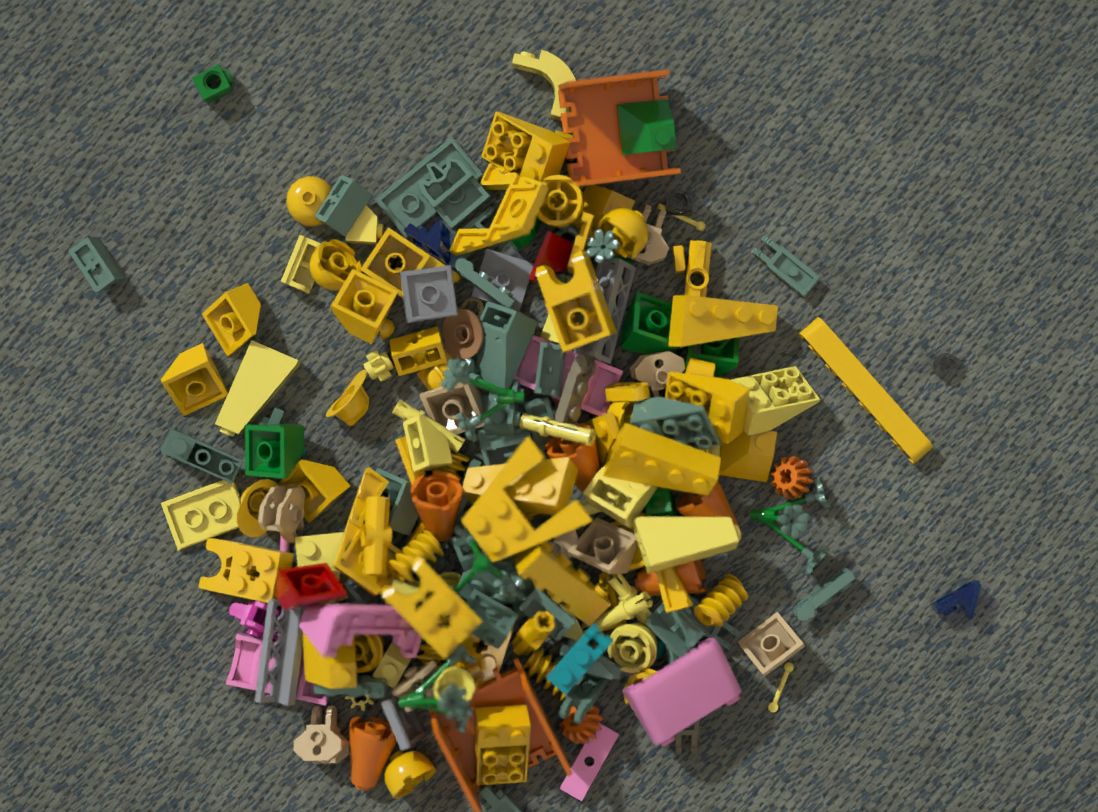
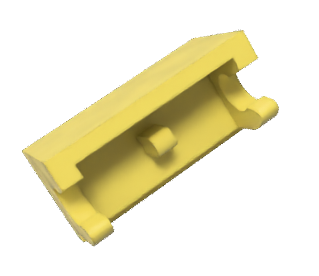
(297, 271)

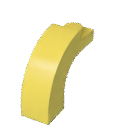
(550, 68)

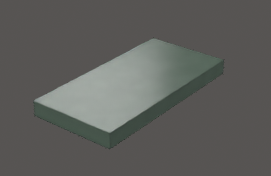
(404, 199)

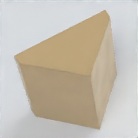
(444, 405)
(605, 547)
(771, 644)

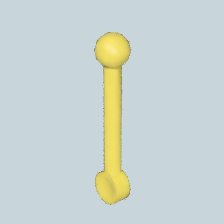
(700, 226)
(773, 707)

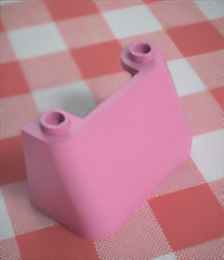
(335, 624)
(683, 692)

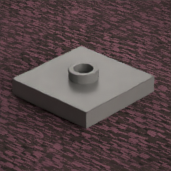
(505, 272)
(428, 293)
(404, 724)

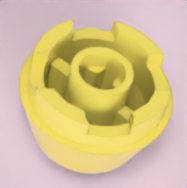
(633, 647)

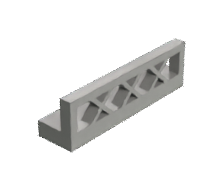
(610, 280)
(286, 652)

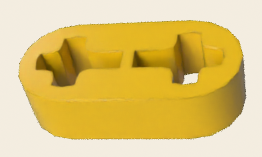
(627, 391)

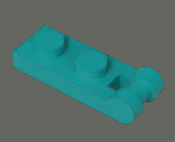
(578, 659)

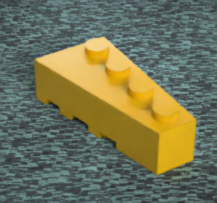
(711, 319)
(660, 462)
(541, 489)
(562, 581)

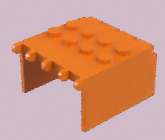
(596, 128)
(503, 690)

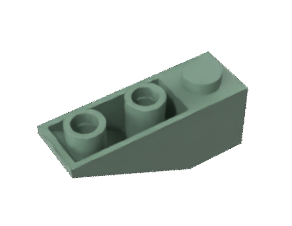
(201, 455)

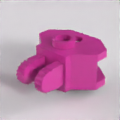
(252, 617)

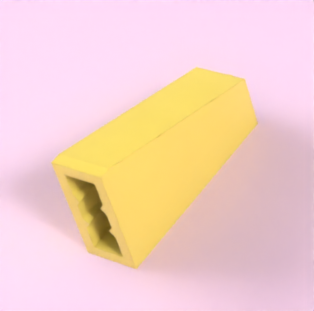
(254, 386)
(680, 540)

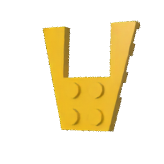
(514, 216)
(499, 522)
(350, 552)
(671, 587)

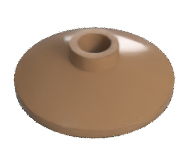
(455, 336)

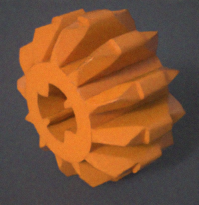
(791, 477)
(582, 732)

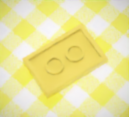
(203, 513)

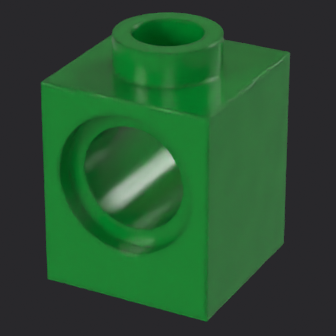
(203, 81)
(661, 504)

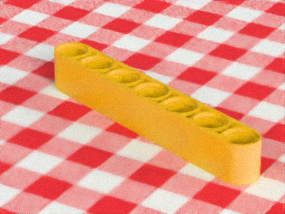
(868, 391)

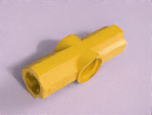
(699, 263)
(376, 536)
(533, 633)

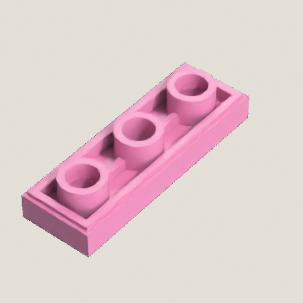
(584, 774)

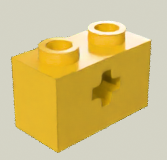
(418, 351)

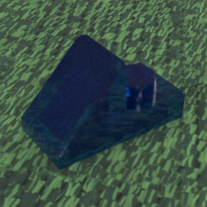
(434, 241)
(965, 596)

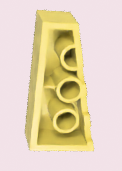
(317, 550)

